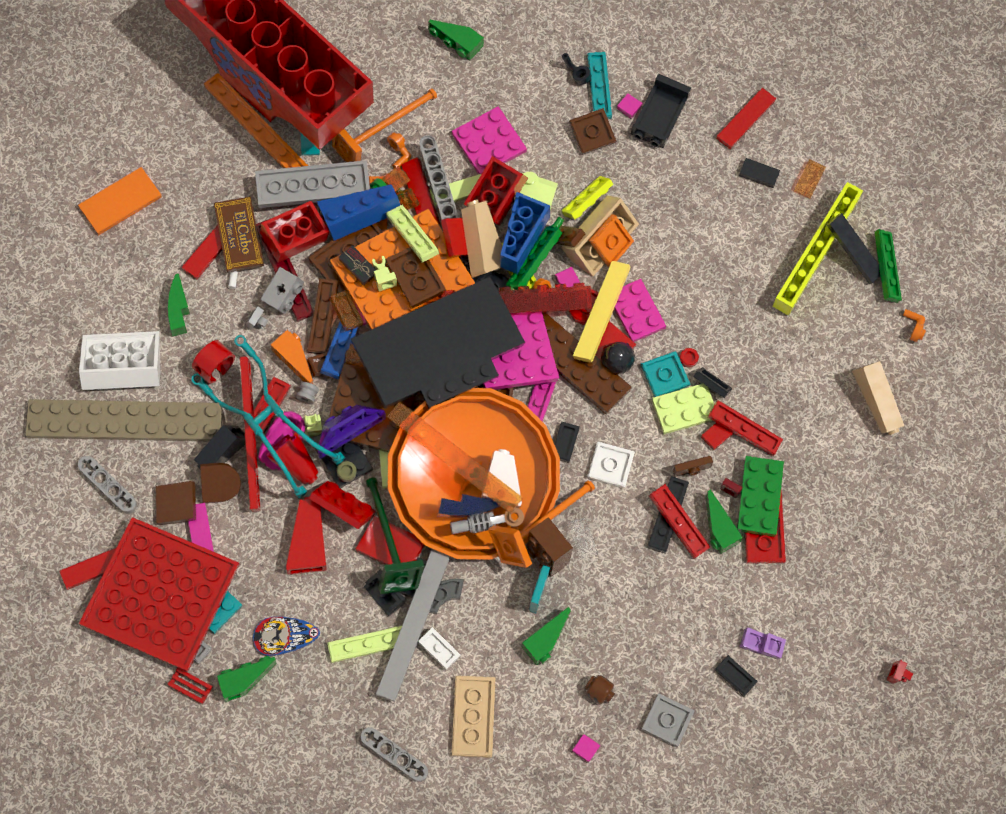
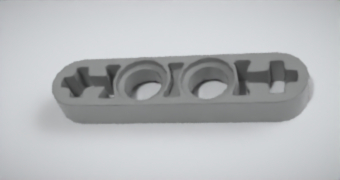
(107, 484)
(394, 754)

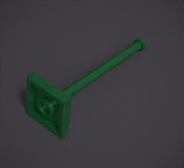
(398, 575)

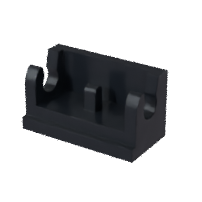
(388, 601)

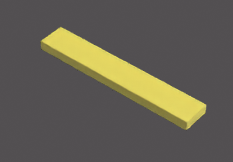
(601, 311)

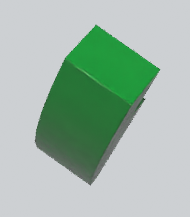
(177, 307)

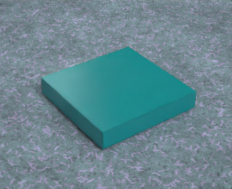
(665, 374)
(539, 589)

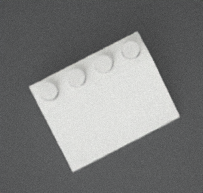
(120, 360)

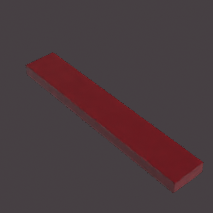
(301, 306)

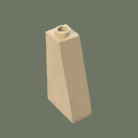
(481, 238)
(879, 397)

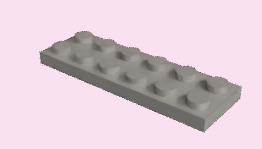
(310, 183)

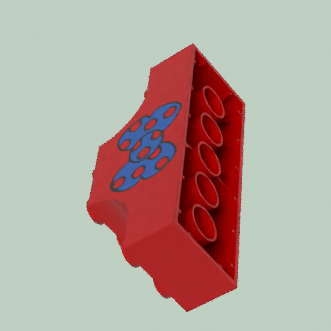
(279, 63)

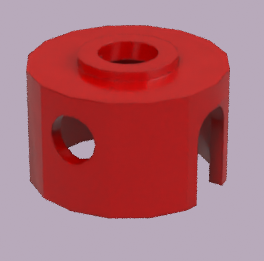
(213, 357)

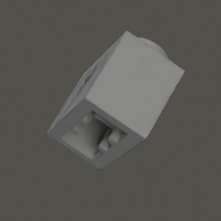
(282, 281)

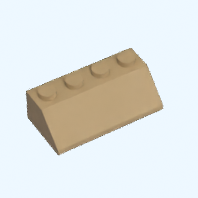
(584, 253)

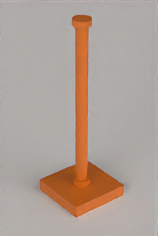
(349, 148)
(510, 542)

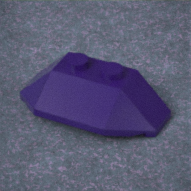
(348, 426)

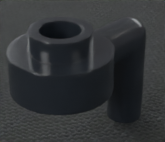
(578, 71)

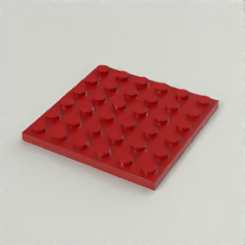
(159, 594)

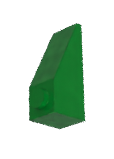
(722, 530)
(543, 642)

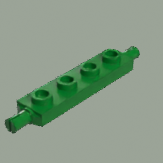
(536, 256)

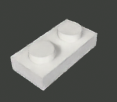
(439, 648)

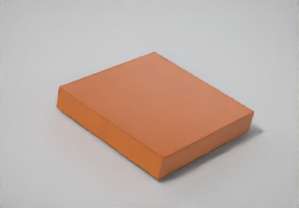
(611, 240)

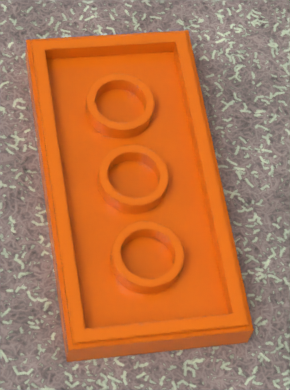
(120, 201)

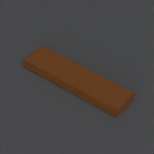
(322, 316)

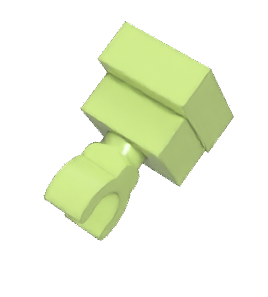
(383, 277)
(313, 425)

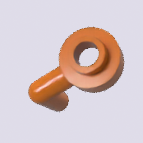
(397, 141)
(918, 331)

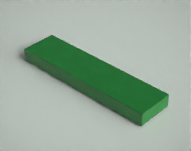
(888, 266)

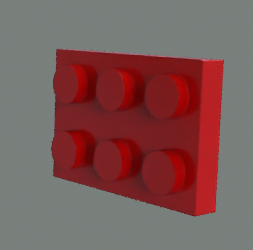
(342, 504)

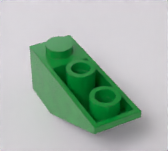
(461, 38)
(240, 681)

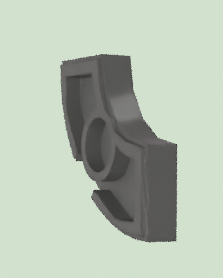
(448, 590)

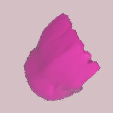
(277, 432)

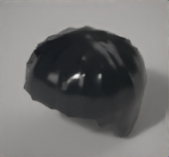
(618, 357)

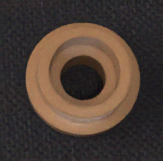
(514, 523)

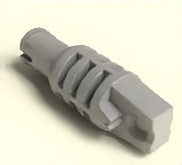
(477, 523)

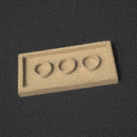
(473, 716)

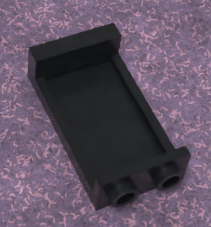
(661, 111)

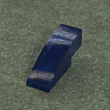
(466, 507)

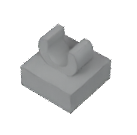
(255, 319)

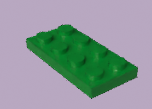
(760, 496)

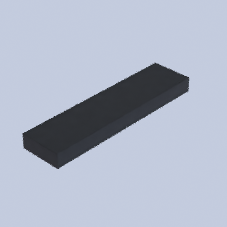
(854, 248)
(662, 531)

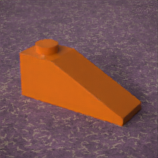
(290, 351)

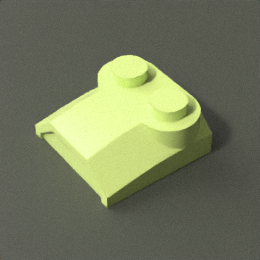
(539, 188)

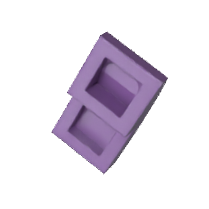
(763, 643)

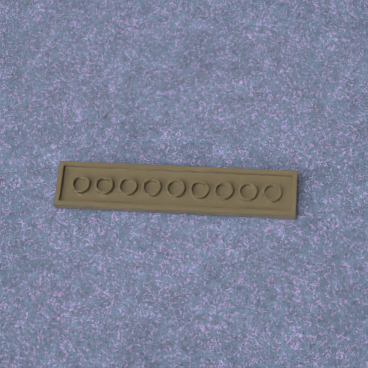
(123, 420)

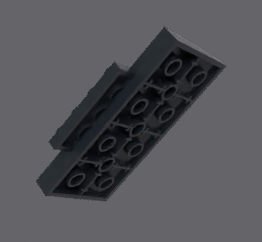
(440, 346)

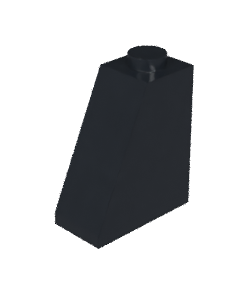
(222, 445)

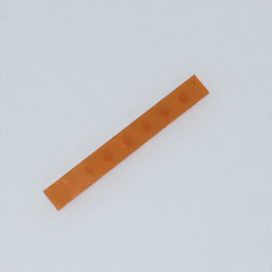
(455, 457)

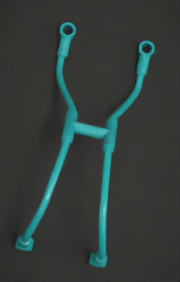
(273, 407)

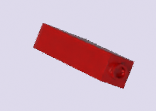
(307, 541)

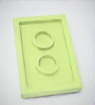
(683, 408)

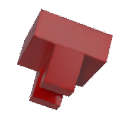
(899, 672)

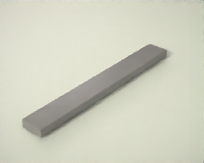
(413, 626)

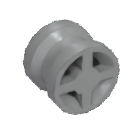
(307, 393)

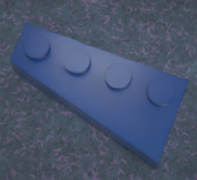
(357, 210)
(523, 230)

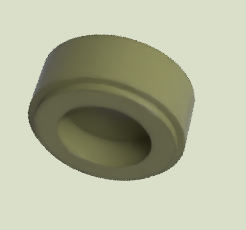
(346, 471)

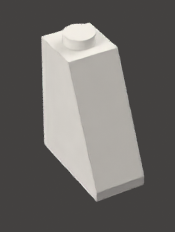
(504, 468)

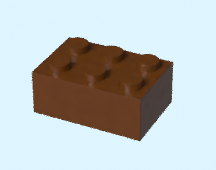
(549, 546)

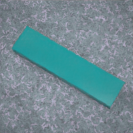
(599, 82)

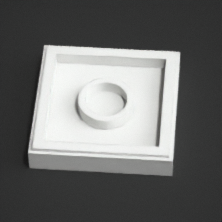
(611, 465)

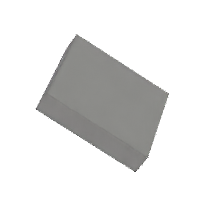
(668, 720)

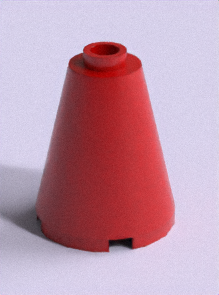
(295, 458)

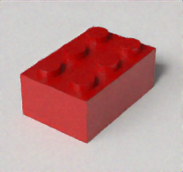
(498, 188)
(294, 231)

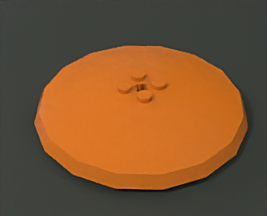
(478, 425)

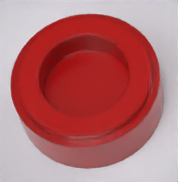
(689, 357)

